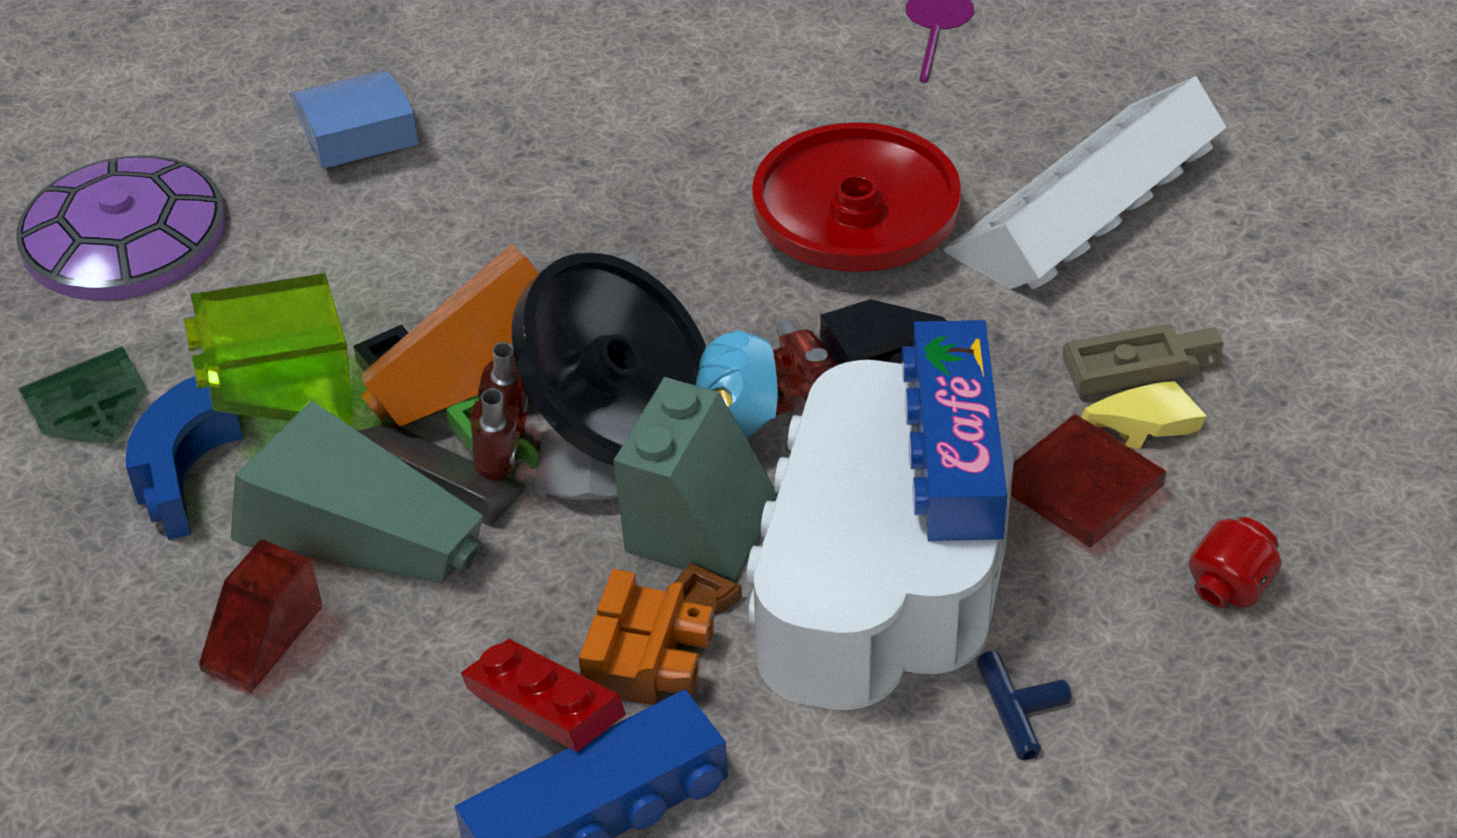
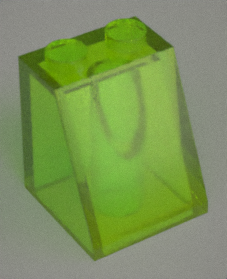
(271, 348)

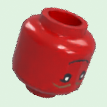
(1235, 562)

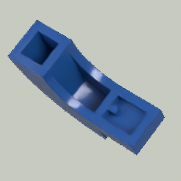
(167, 444)

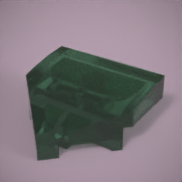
(86, 400)

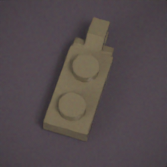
(1140, 357)

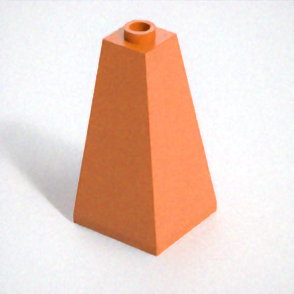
(449, 349)

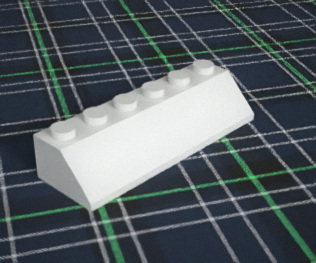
(1091, 187)

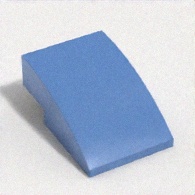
(356, 118)

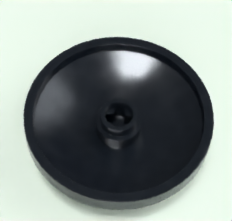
(596, 345)

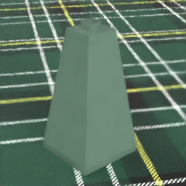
(351, 503)

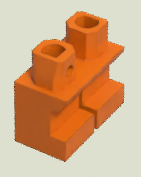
(636, 640)

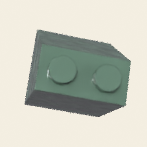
(690, 483)

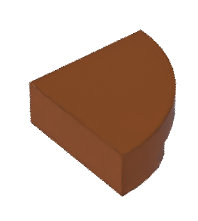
(708, 588)

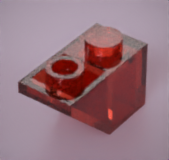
(259, 614)

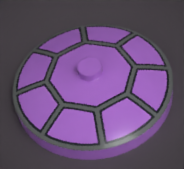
(121, 227)

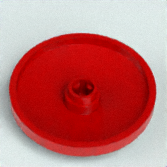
(856, 196)

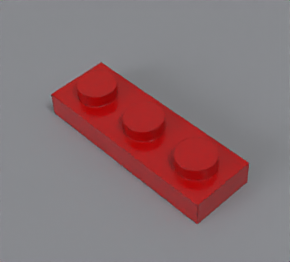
(543, 694)

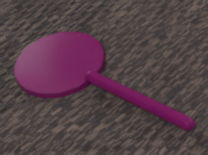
(937, 16)

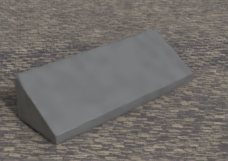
(448, 471)

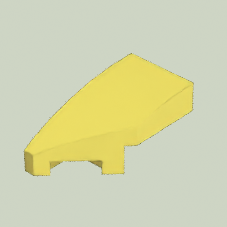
(1145, 410)

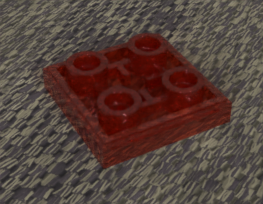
(1084, 480)

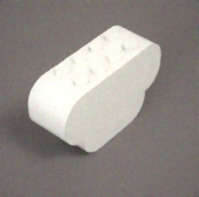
(846, 568)

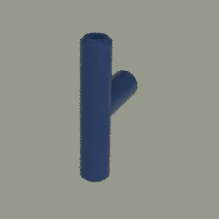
(1016, 704)

